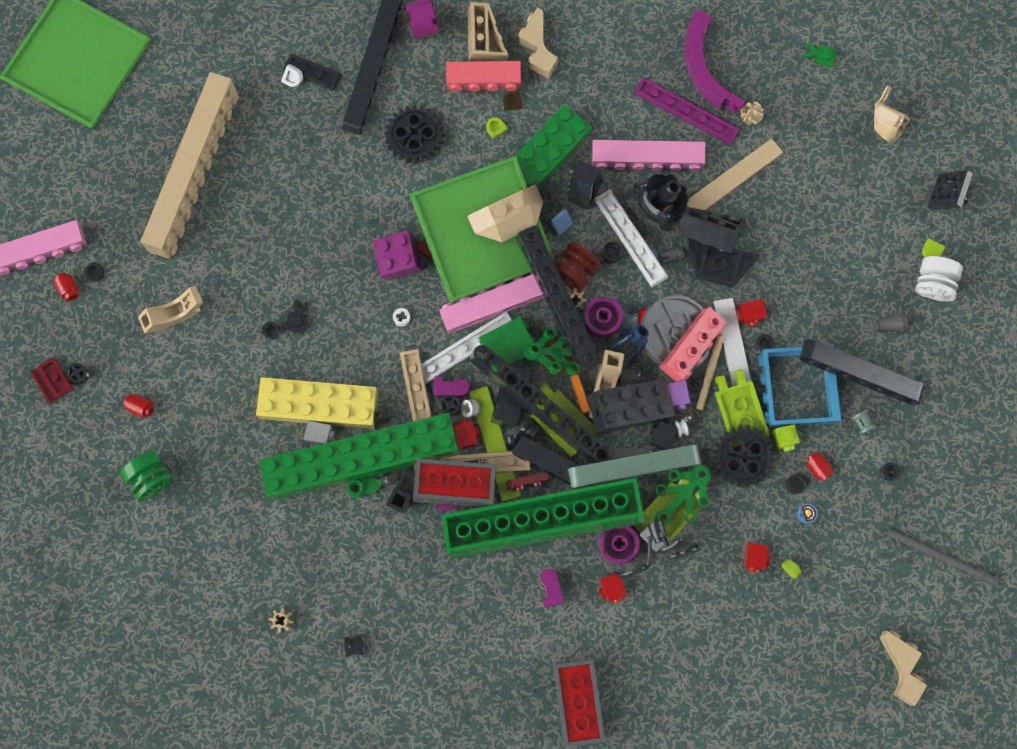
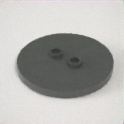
(667, 322)

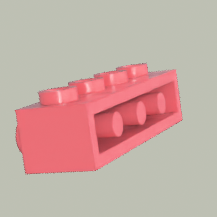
(483, 76)
(693, 344)

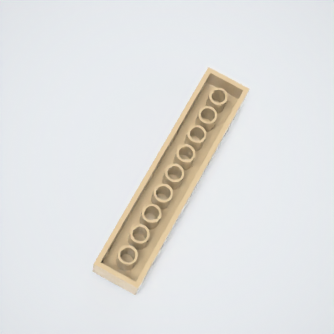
(190, 166)

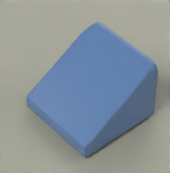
(561, 222)

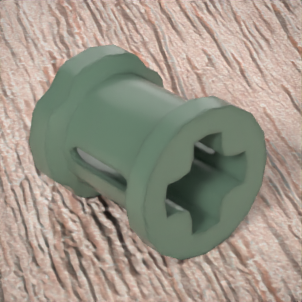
(863, 422)

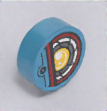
(807, 513)

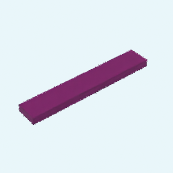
(686, 111)

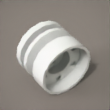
(939, 278)

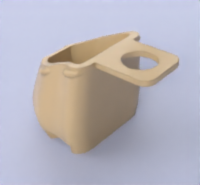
(888, 121)

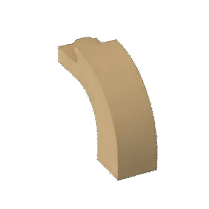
(172, 313)
(608, 371)

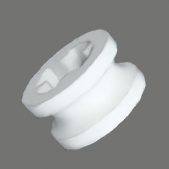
(398, 312)
(470, 408)
(682, 428)

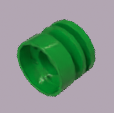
(146, 476)

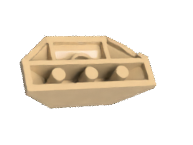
(508, 216)

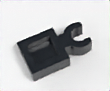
(297, 320)

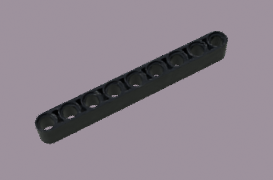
(371, 66)
(536, 395)

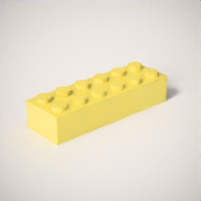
(317, 402)

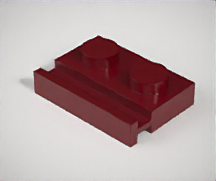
(51, 380)

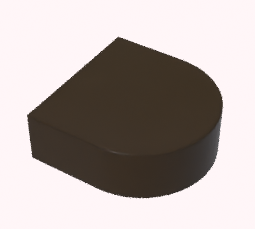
(512, 101)

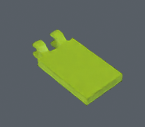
(560, 400)
(739, 405)
(677, 517)

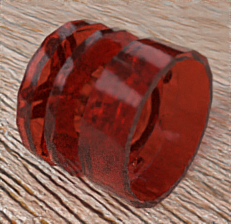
(577, 264)

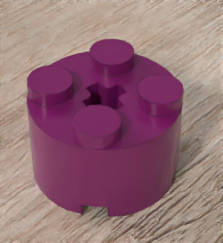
(423, 18)
(605, 307)
(626, 553)

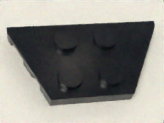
(719, 266)

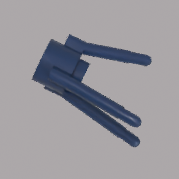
(636, 335)

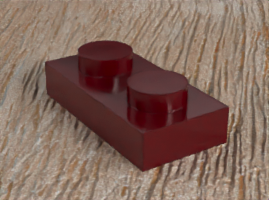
(520, 483)

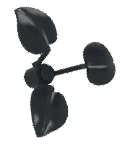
(659, 535)

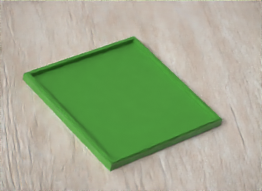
(75, 59)
(463, 258)

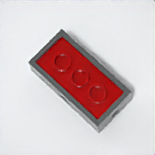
(454, 483)
(578, 703)

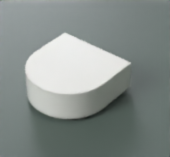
(292, 76)

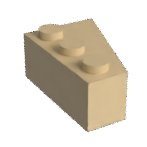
(483, 36)

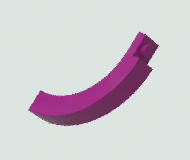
(697, 68)

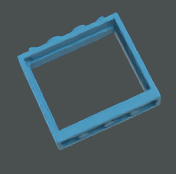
(830, 384)

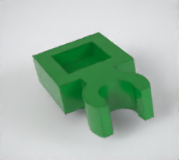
(823, 55)

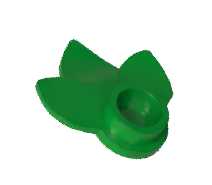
(367, 486)

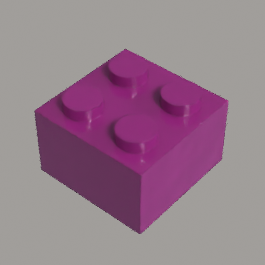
(397, 255)

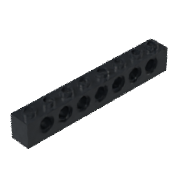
(558, 299)

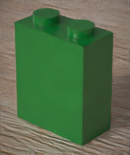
(508, 341)

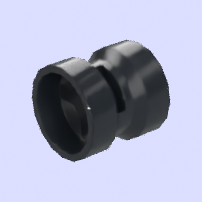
(612, 249)

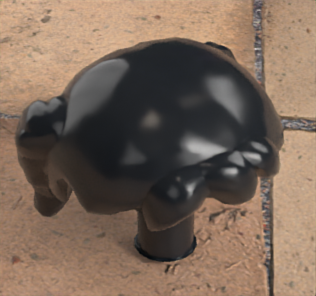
(662, 199)

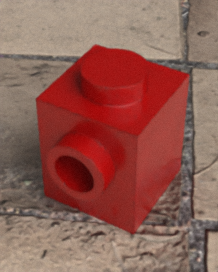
(751, 313)
(466, 434)
(756, 557)
(612, 589)

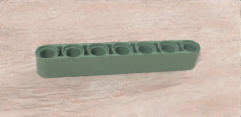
(634, 466)

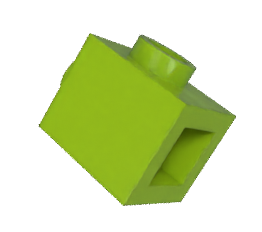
(786, 438)

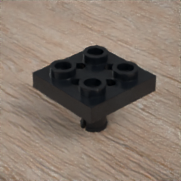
(950, 190)

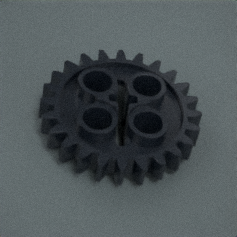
(427, 145)
(740, 472)

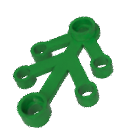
(555, 352)
(685, 493)

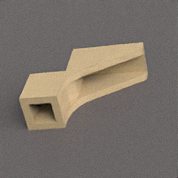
(532, 38)
(904, 658)

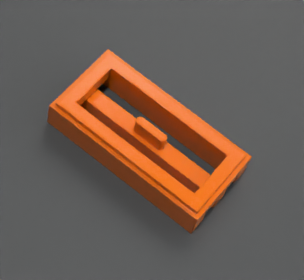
(580, 395)

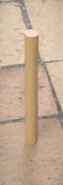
(709, 373)

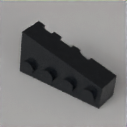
(584, 184)

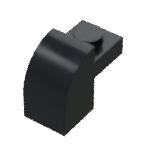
(402, 495)

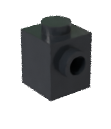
(662, 435)

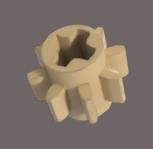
(752, 113)
(578, 295)
(275, 620)

